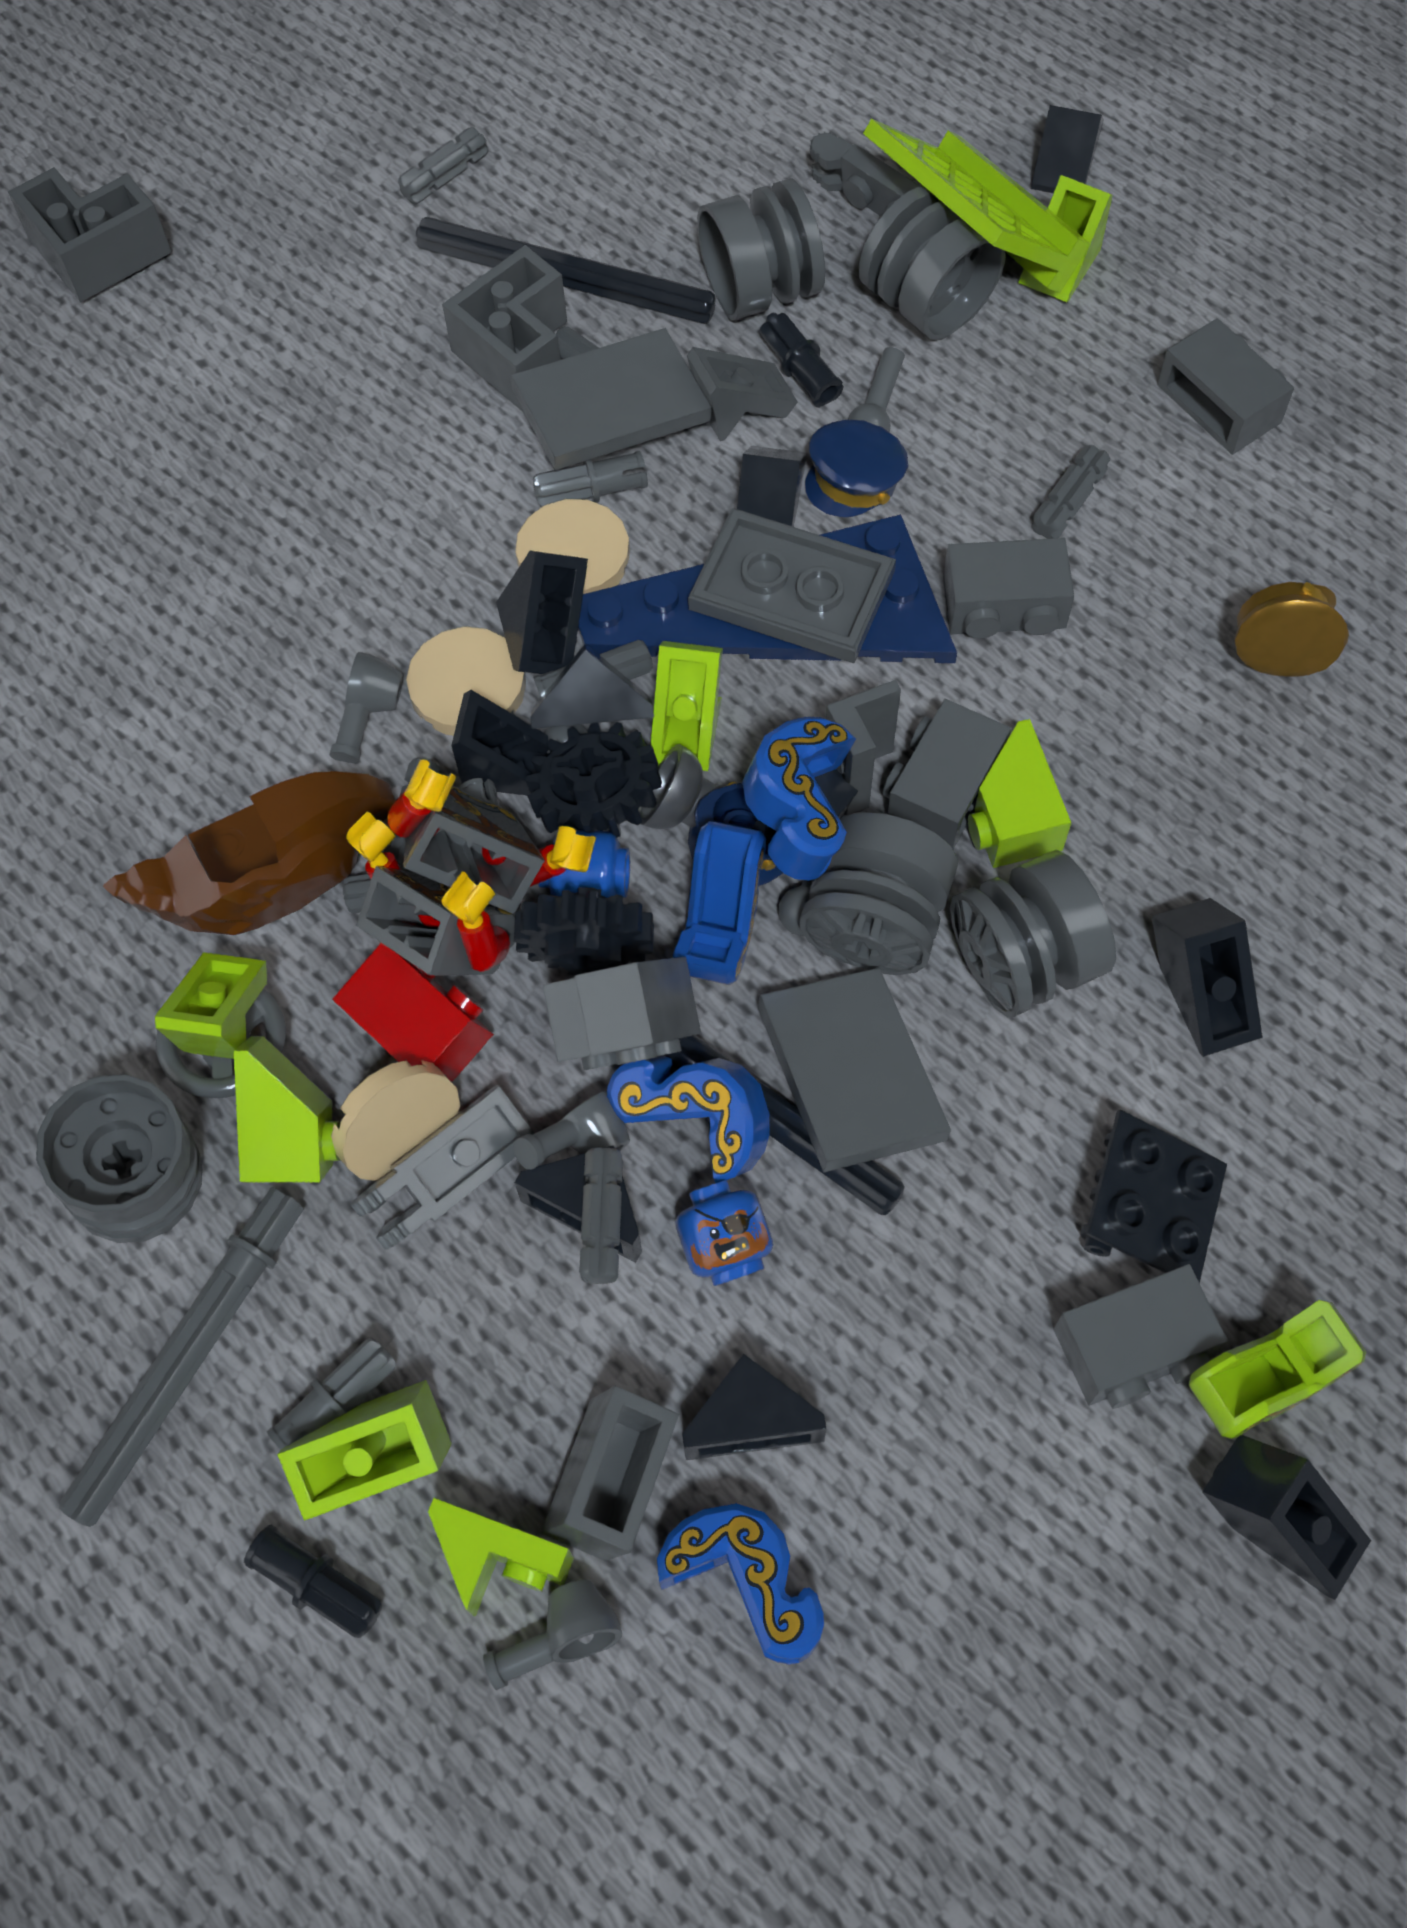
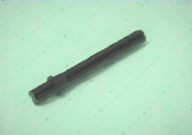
(180, 1358)

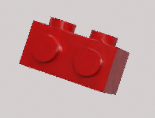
(413, 1013)

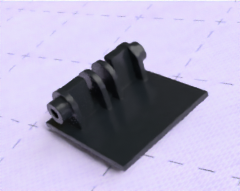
(1153, 1198)

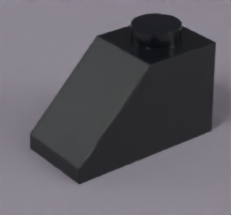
(1209, 973)
(1287, 1513)

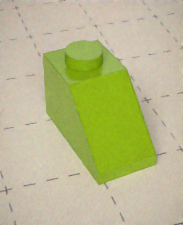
(1019, 804)
(280, 1118)
(367, 1451)

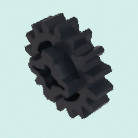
(594, 780)
(583, 931)

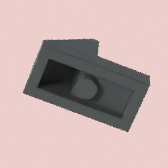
(739, 386)

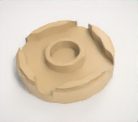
(579, 530)
(459, 663)
(392, 1116)

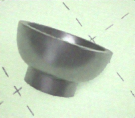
(680, 791)

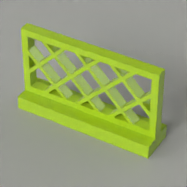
(988, 202)

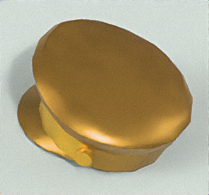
(1290, 630)

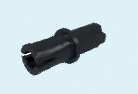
(801, 359)
(313, 1582)

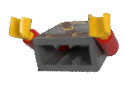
(459, 832)
(426, 921)

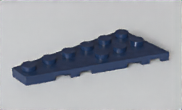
(659, 611)

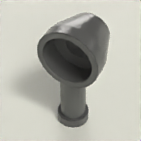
(370, 689)
(585, 1127)
(573, 1613)

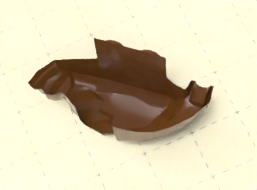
(260, 858)

